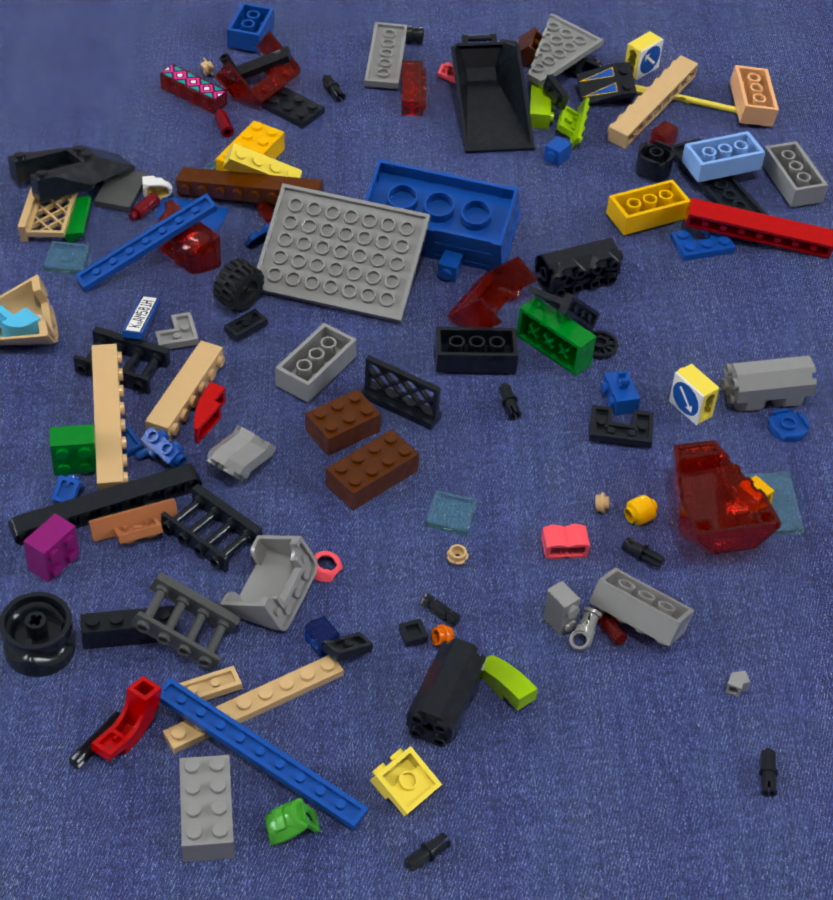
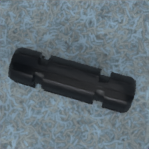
(440, 609)

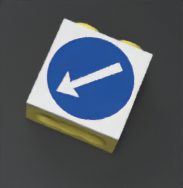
(644, 54)
(693, 394)

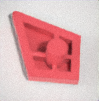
(447, 72)

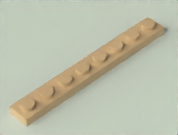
(260, 700)

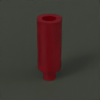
(224, 123)
(144, 206)

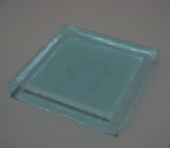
(66, 257)
(451, 513)

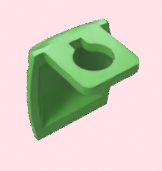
(289, 821)

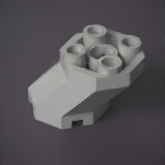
(240, 453)

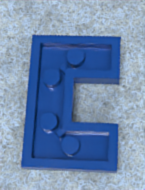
(712, 246)

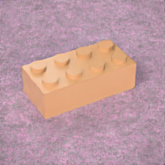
(753, 96)

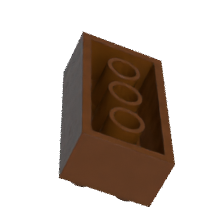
(372, 469)

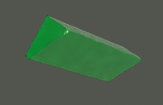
(78, 219)

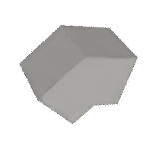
(737, 683)

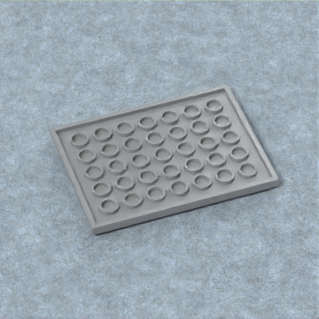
(342, 252)

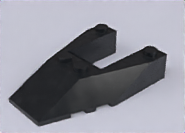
(66, 170)

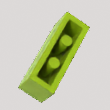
(540, 108)

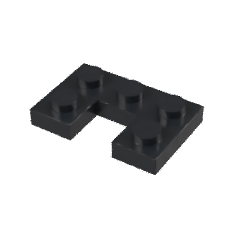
(605, 430)

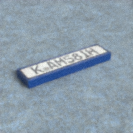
(141, 317)

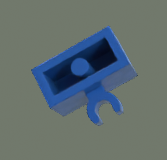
(620, 392)

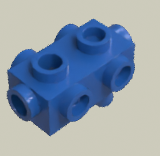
(158, 444)

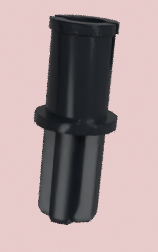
(333, 88)
(509, 401)
(643, 552)
(768, 772)
(427, 852)

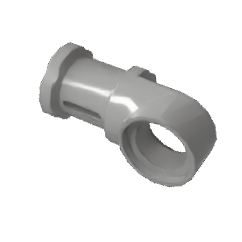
(586, 628)

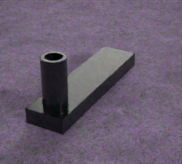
(261, 63)

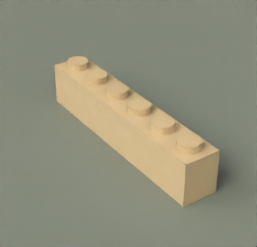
(186, 389)

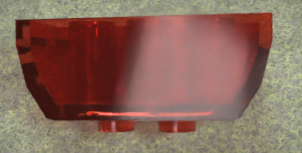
(193, 249)

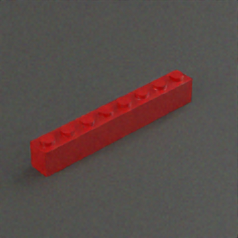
(759, 228)

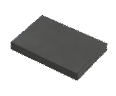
(121, 191)

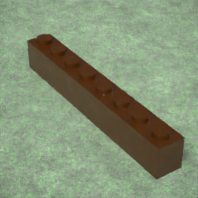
(238, 185)

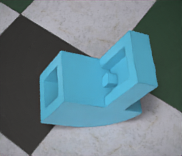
(19, 324)

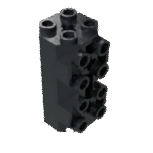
(570, 268)
(446, 692)

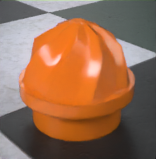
(442, 633)

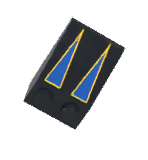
(607, 84)

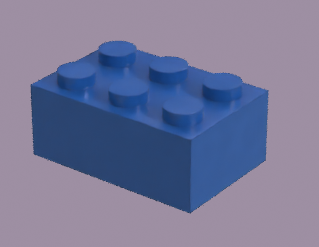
(249, 26)

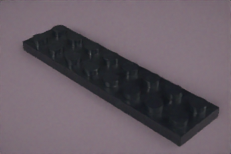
(720, 190)

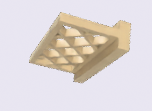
(33, 208)

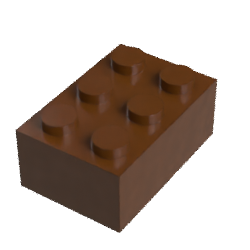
(342, 422)

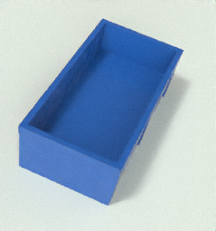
(464, 212)

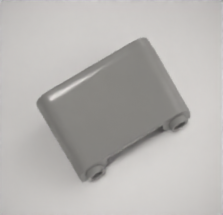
(276, 583)

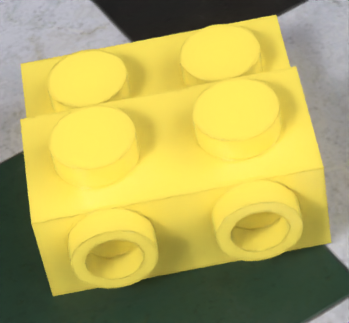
(405, 780)

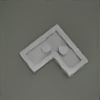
(181, 335)

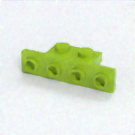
(572, 122)

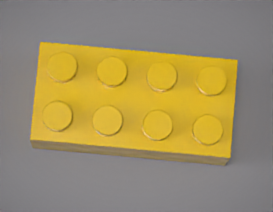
(258, 138)
(647, 207)

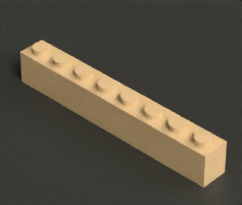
(652, 102)
(107, 416)

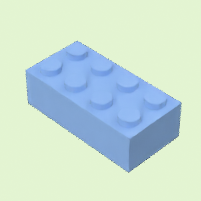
(723, 156)

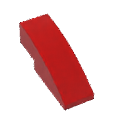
(208, 410)

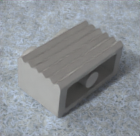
(561, 608)

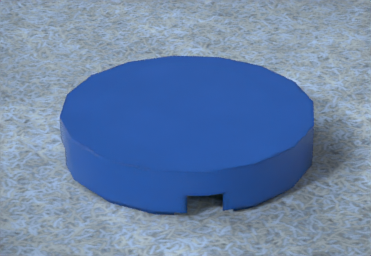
(788, 425)

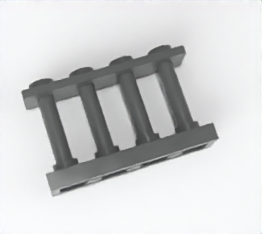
(194, 603)

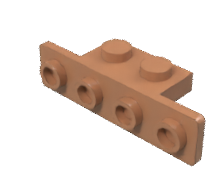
(133, 523)

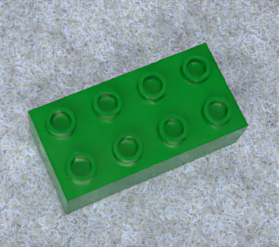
(555, 336)

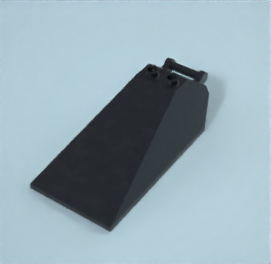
(491, 95)

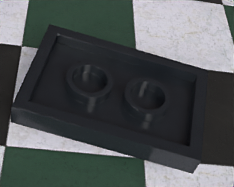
(293, 107)

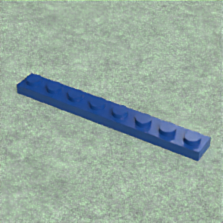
(146, 242)

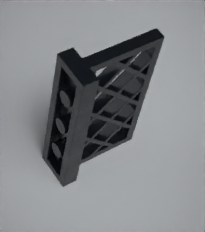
(570, 307)
(397, 400)

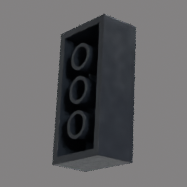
(476, 350)

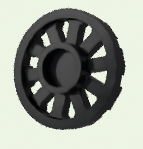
(603, 345)

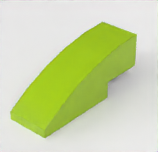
(508, 682)

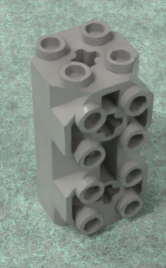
(779, 380)

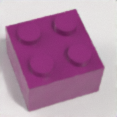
(51, 547)

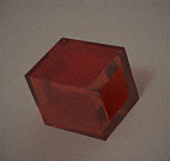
(665, 133)

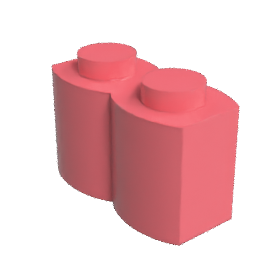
(565, 541)

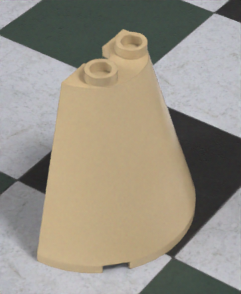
(32, 296)

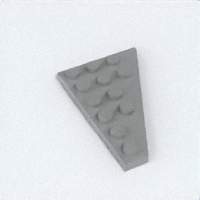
(560, 48)

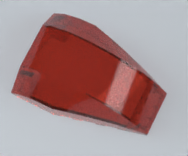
(717, 503)

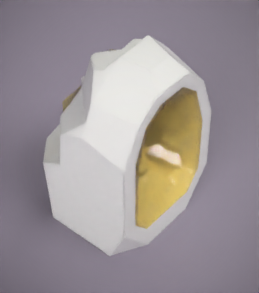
(157, 186)

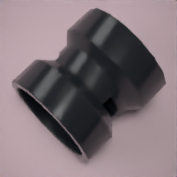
(415, 34)

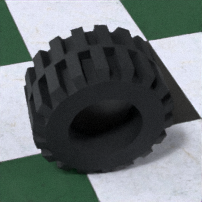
(238, 285)

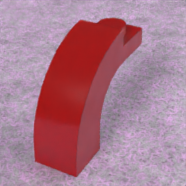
(132, 723)

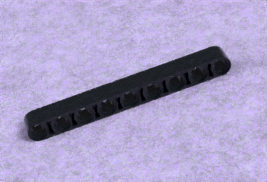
(112, 500)

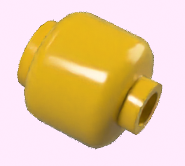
(640, 510)

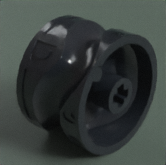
(37, 634)

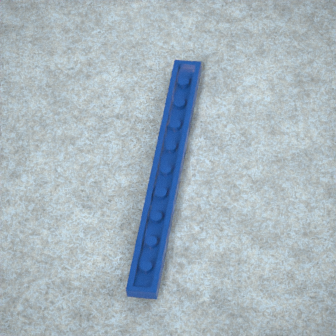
(263, 754)

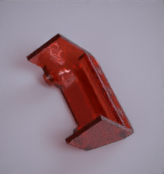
(275, 80)
(489, 294)

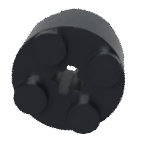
(654, 161)

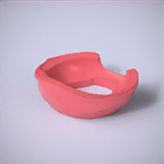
(327, 575)

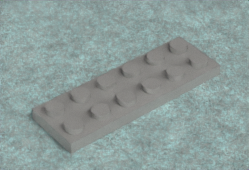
(386, 55)

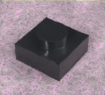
(413, 632)

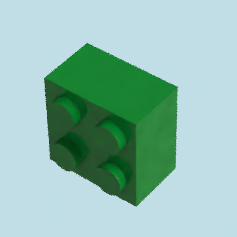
(73, 449)

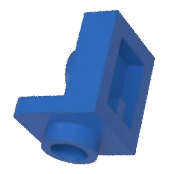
(67, 488)

